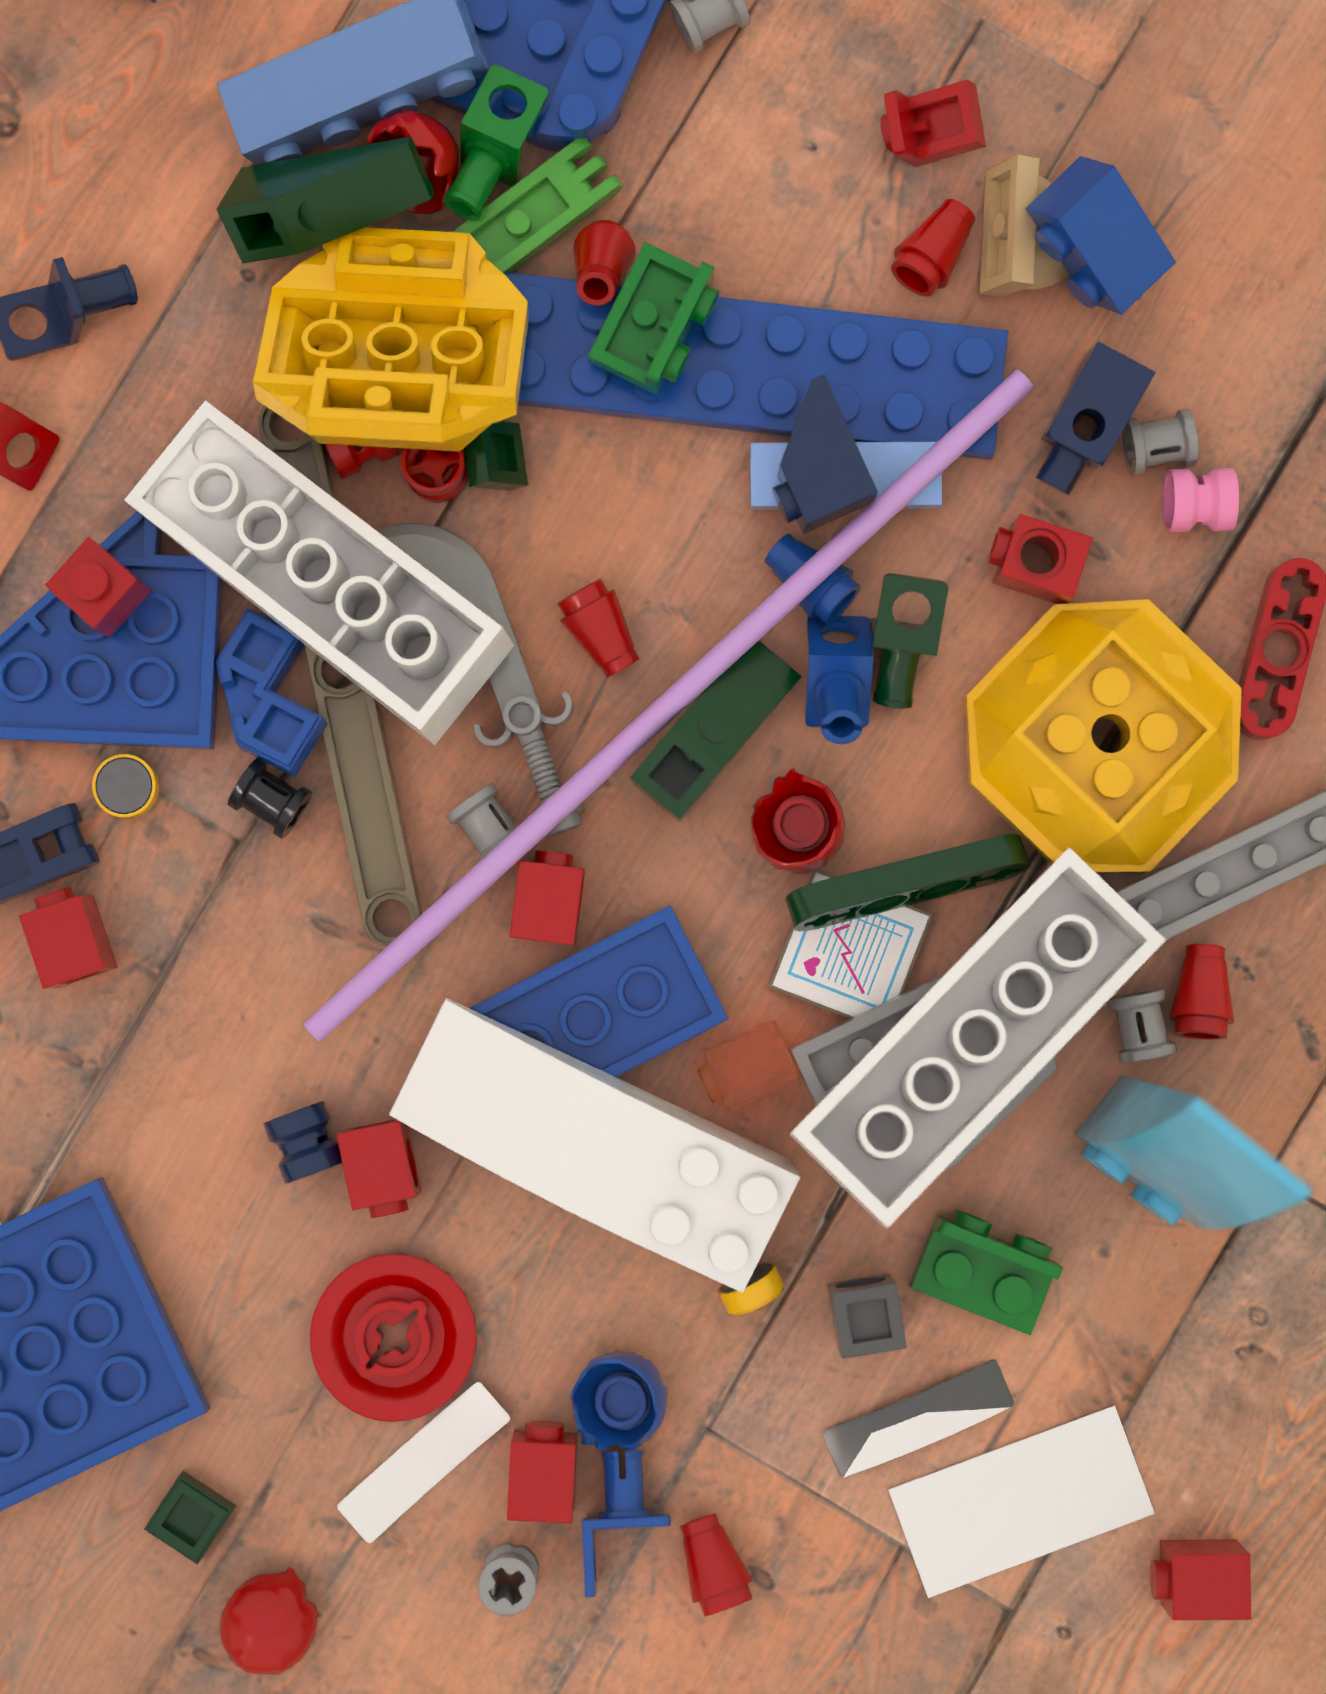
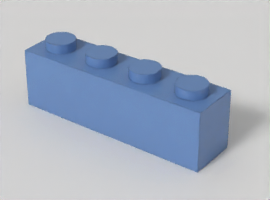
(353, 79)

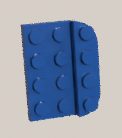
(571, 47)

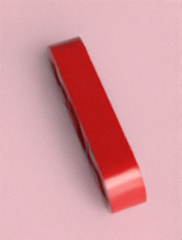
(1277, 600)

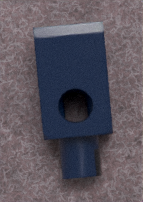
(1108, 392)

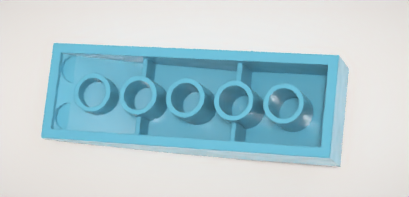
(1185, 1158)

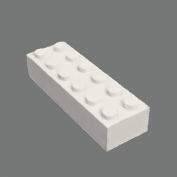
(977, 1038)

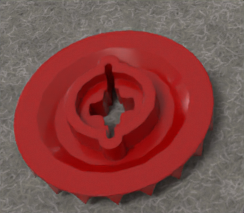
(400, 1382)

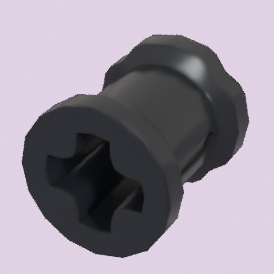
(269, 798)

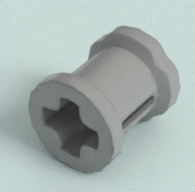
(706, 18)
(1160, 442)
(483, 820)
(1133, 1043)
(506, 1599)

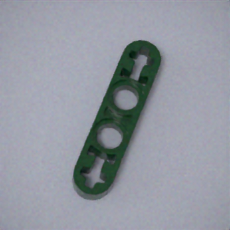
(907, 882)

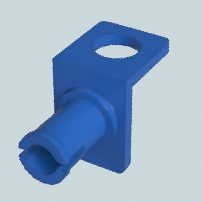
(839, 678)
(622, 1509)

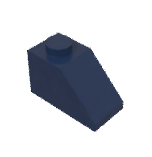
(822, 466)

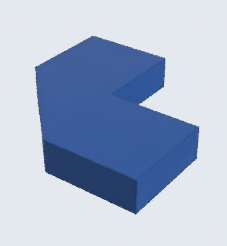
(261, 719)

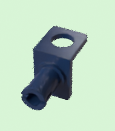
(64, 307)

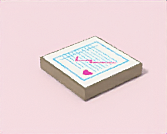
(851, 962)

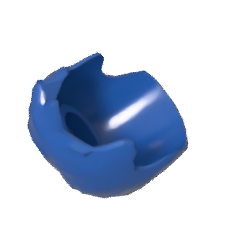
(619, 1401)

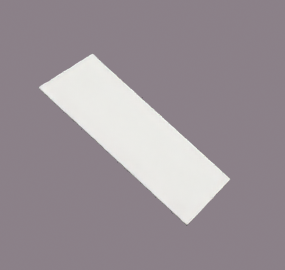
(1021, 1501)

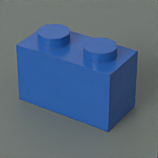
(1099, 236)

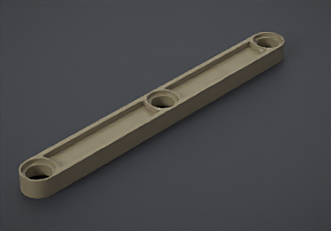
(356, 750)

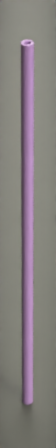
(668, 706)

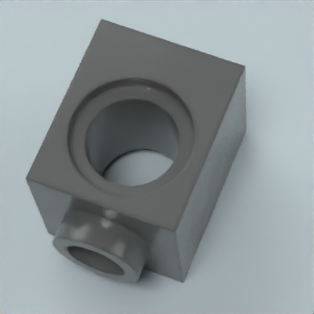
(866, 1316)

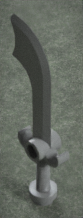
(467, 573)

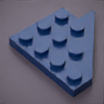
(140, 685)

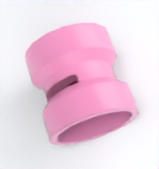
(1206, 500)

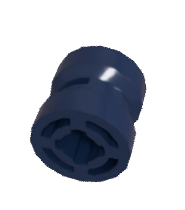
(303, 1142)

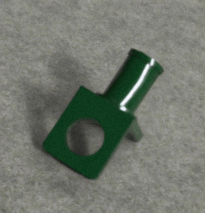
(902, 640)

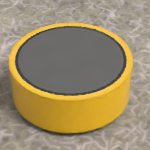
(125, 786)
(761, 1289)

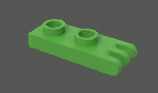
(541, 207)

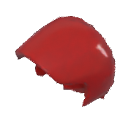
(434, 145)
(798, 824)
(268, 1623)

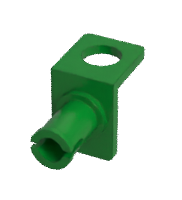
(492, 145)

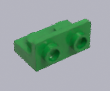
(984, 1272)

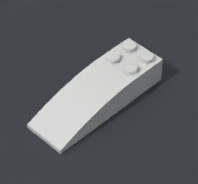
(321, 572)
(596, 1145)

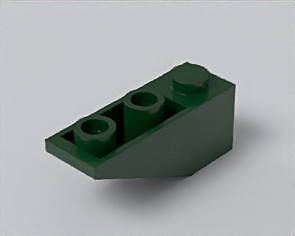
(320, 197)
(714, 730)

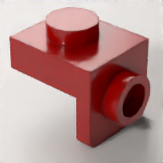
(933, 123)

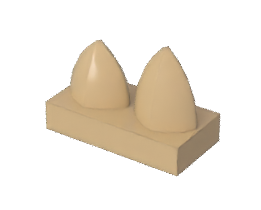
(1009, 247)

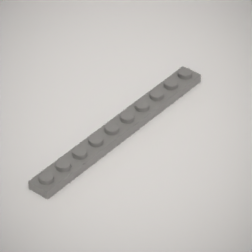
(1167, 899)

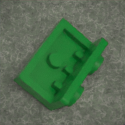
(653, 317)

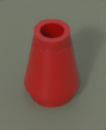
(932, 249)
(602, 260)
(599, 626)
(1203, 995)
(713, 1566)

